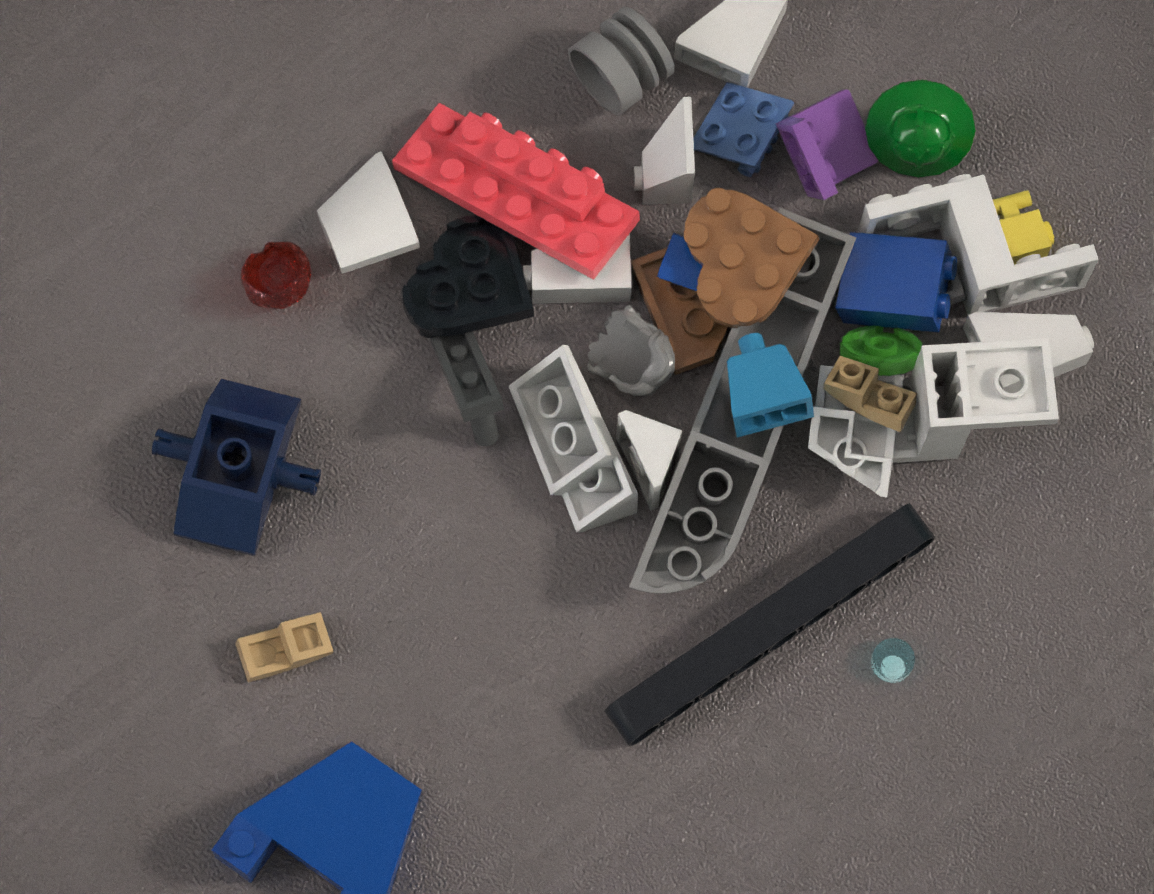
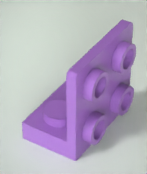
(827, 143)

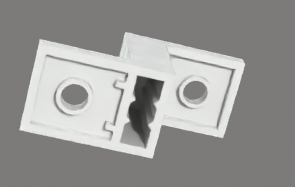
(975, 236)
(962, 392)

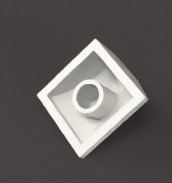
(668, 160)

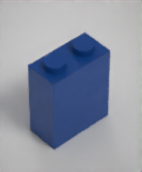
(896, 282)

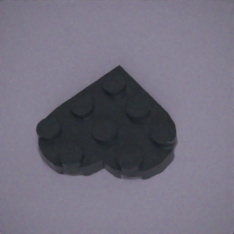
(468, 283)

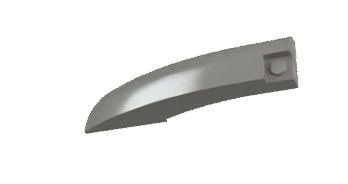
(717, 470)

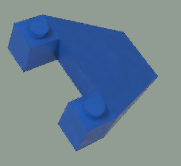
(335, 818)

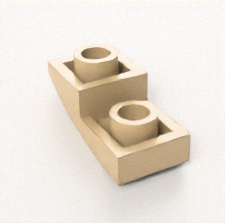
(860, 390)

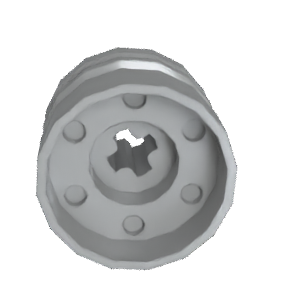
(621, 60)

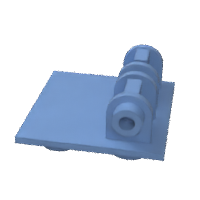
(742, 126)

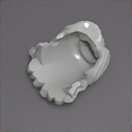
(632, 354)

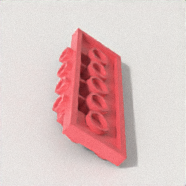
(518, 187)

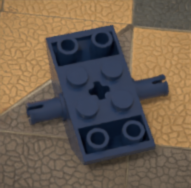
(228, 502)

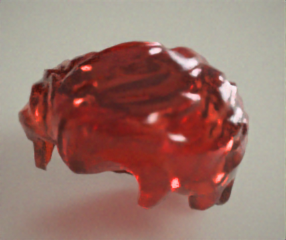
(276, 275)

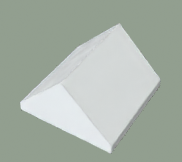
(650, 452)

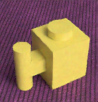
(1023, 232)

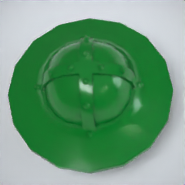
(920, 128)

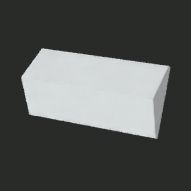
(573, 442)

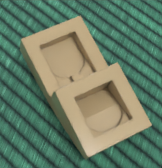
(285, 647)

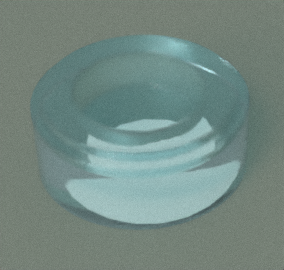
(893, 660)

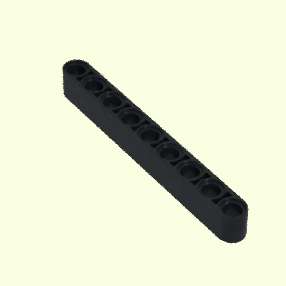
(769, 625)

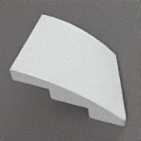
(367, 218)
(851, 440)

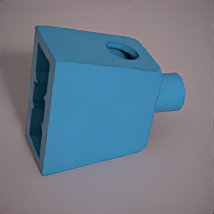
(765, 387)

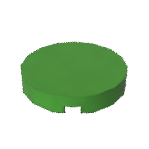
(884, 350)

